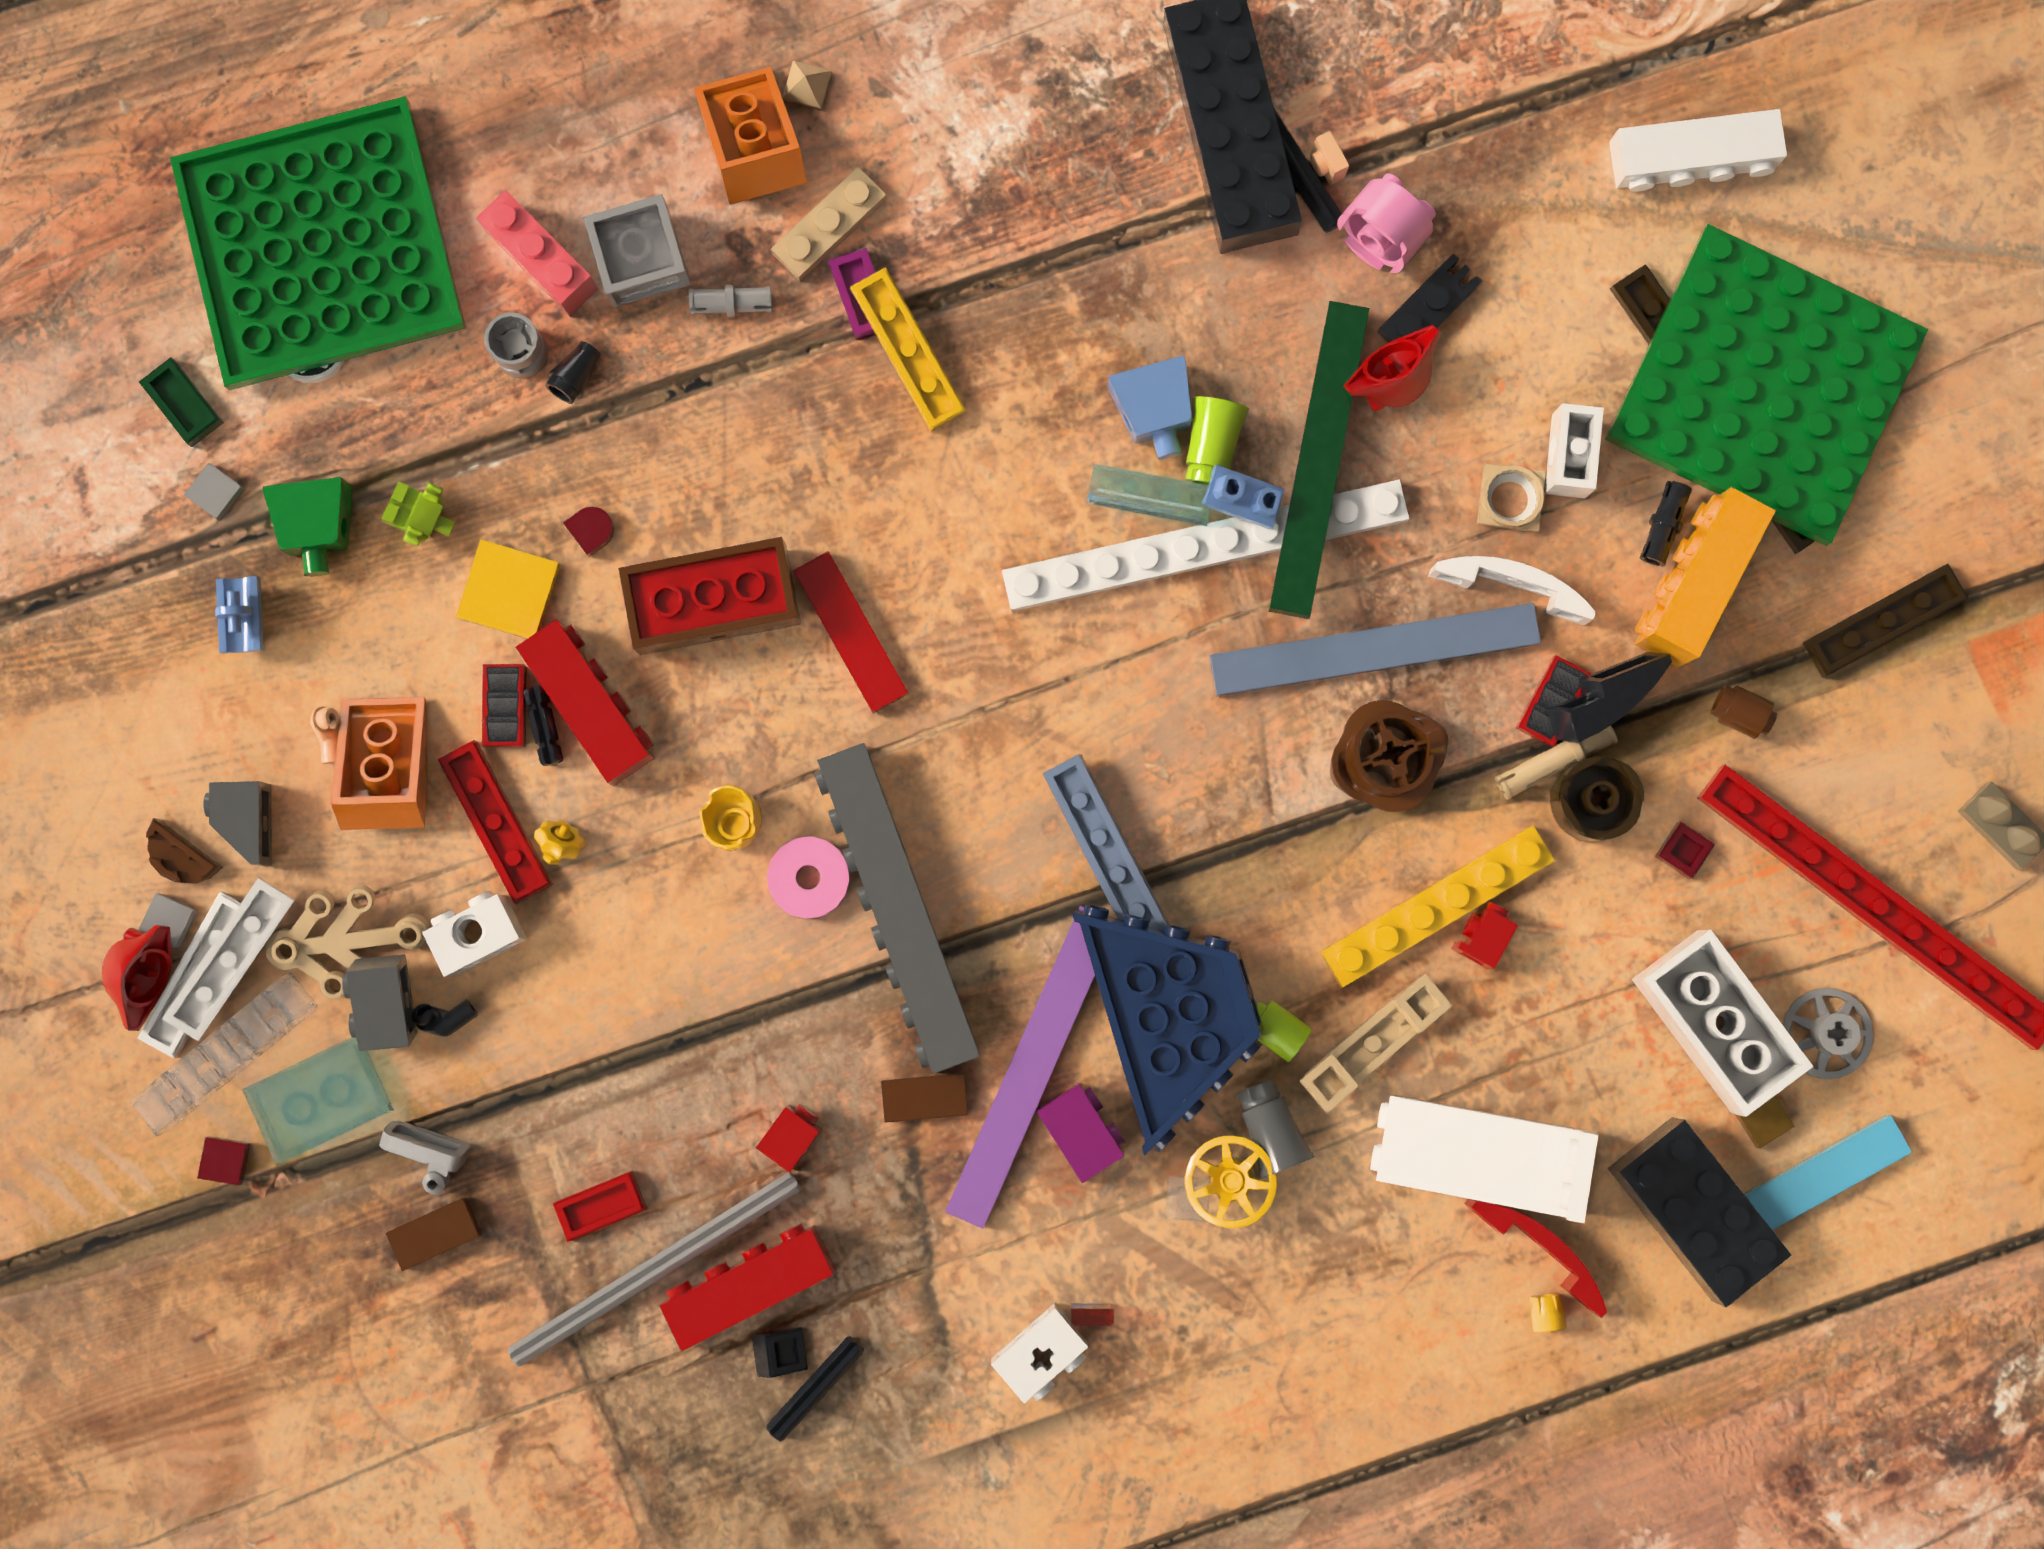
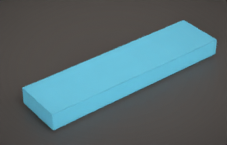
(1829, 1172)

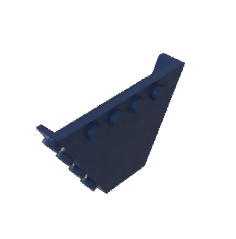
(1175, 1013)

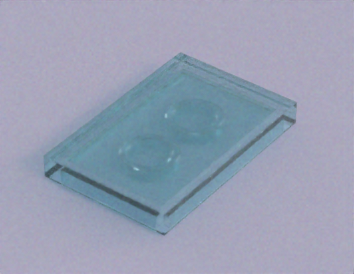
(317, 1100)

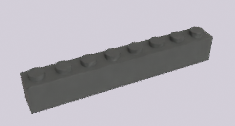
(898, 908)

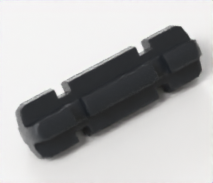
(543, 726)

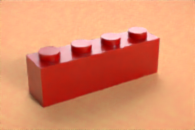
(585, 701)
(747, 1287)

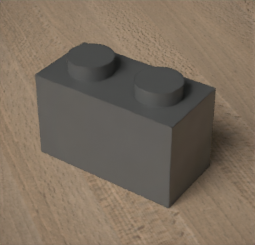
(380, 1002)

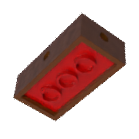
(709, 596)

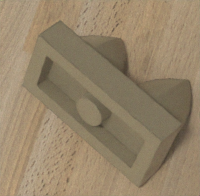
(2004, 825)

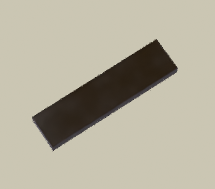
(1885, 620)

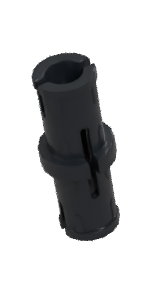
(1665, 523)

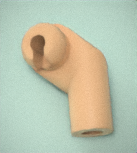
(326, 727)

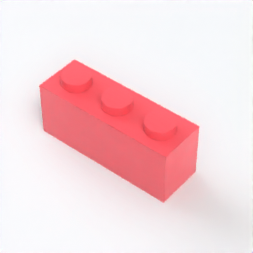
(537, 253)

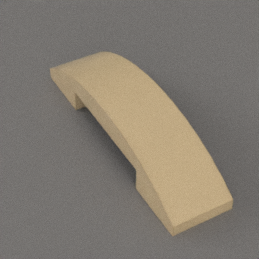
(1374, 1042)

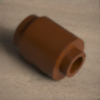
(1744, 711)

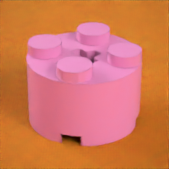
(1387, 223)

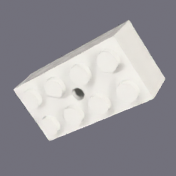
(1752, 1050)

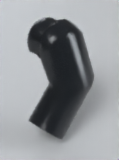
(443, 1022)

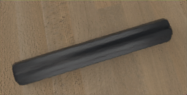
(1308, 182)

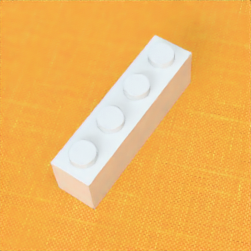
(1697, 150)

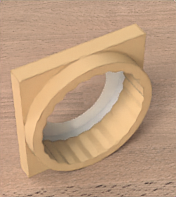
(1529, 479)

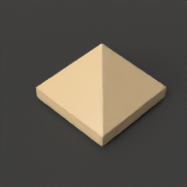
(807, 85)

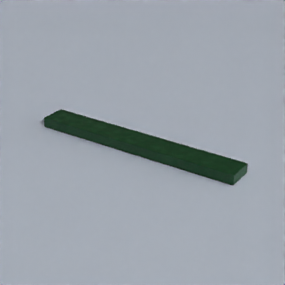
(1318, 461)

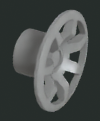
(1832, 1032)

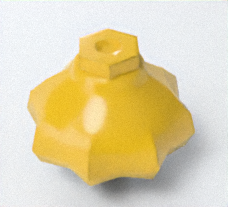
(559, 841)

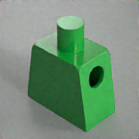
(311, 519)

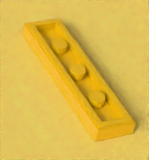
(908, 349)

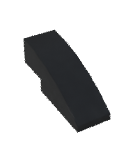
(1607, 696)

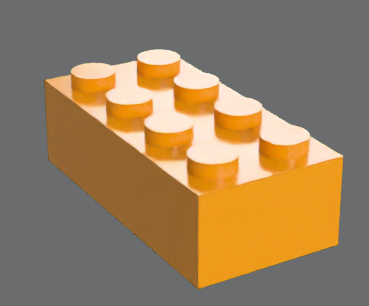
(1704, 576)

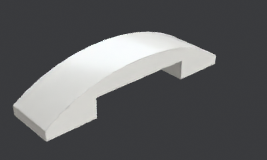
(1563, 600)

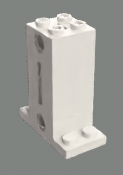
(1485, 1157)

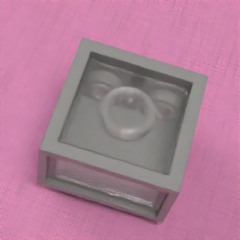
(637, 250)

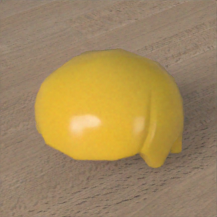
(730, 818)

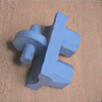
(1243, 497)
(239, 615)

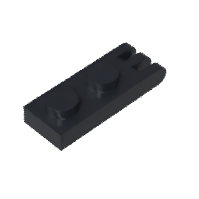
(1431, 301)

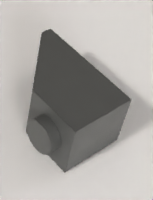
(242, 817)

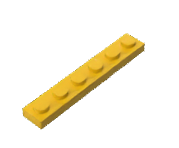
(1436, 906)

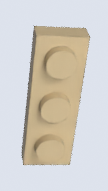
(828, 224)

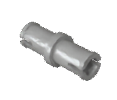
(730, 300)

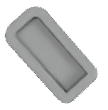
(426, 1146)

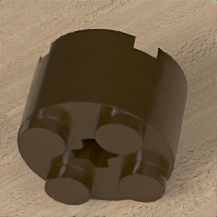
(1617, 810)

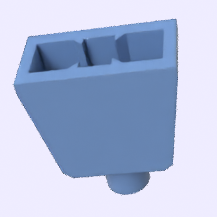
(1154, 403)

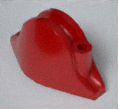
(1396, 371)
(138, 973)

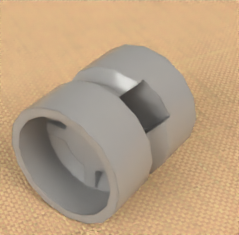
(516, 345)

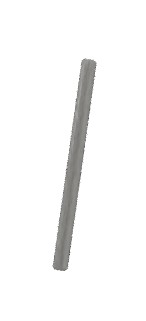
(654, 1269)

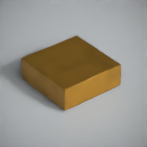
(1766, 1123)

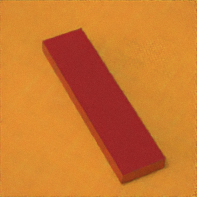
(850, 632)
(495, 822)

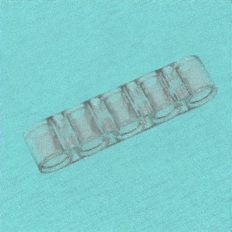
(224, 1054)

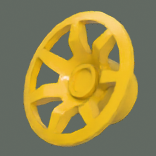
(1230, 1181)

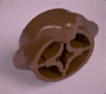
(1426, 739)

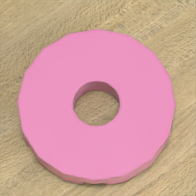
(786, 866)

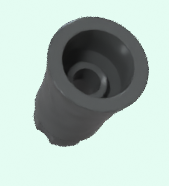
(1273, 1128)

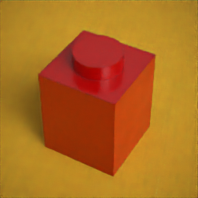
(790, 1136)

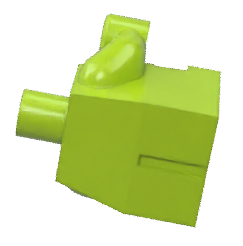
(417, 513)

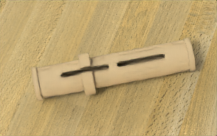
(1551, 762)

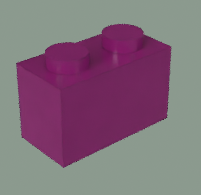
(1081, 1132)

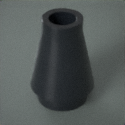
(573, 373)

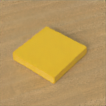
(508, 590)

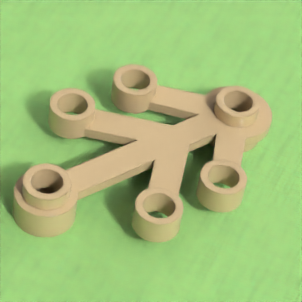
(337, 940)

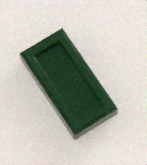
(181, 402)

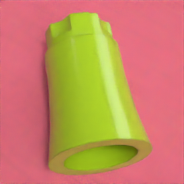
(1213, 436)

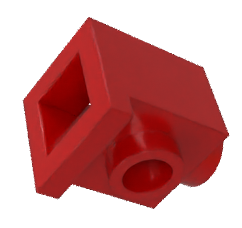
(1486, 936)

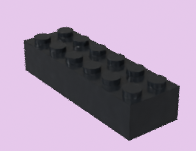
(1232, 123)

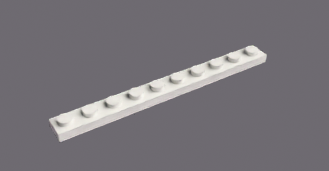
(1190, 549)

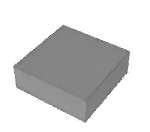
(214, 491)
(170, 913)

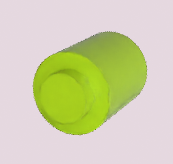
(1282, 1030)

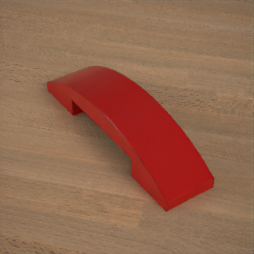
(1579, 1281)

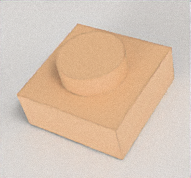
(1328, 158)

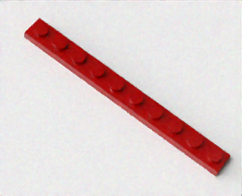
(1876, 905)

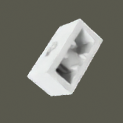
(1016, 1359)

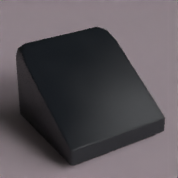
(779, 1352)

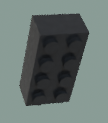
(1699, 1211)

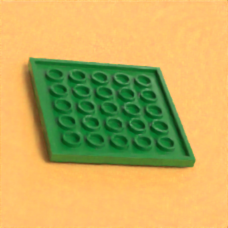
(317, 243)
(1767, 383)

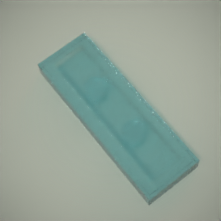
(1148, 494)

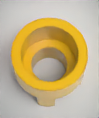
(1547, 1313)

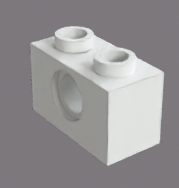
(1574, 450)
(499, 933)

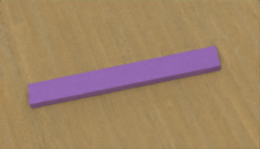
(1024, 1082)

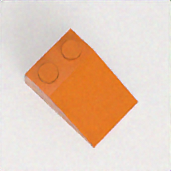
(751, 135)
(381, 764)

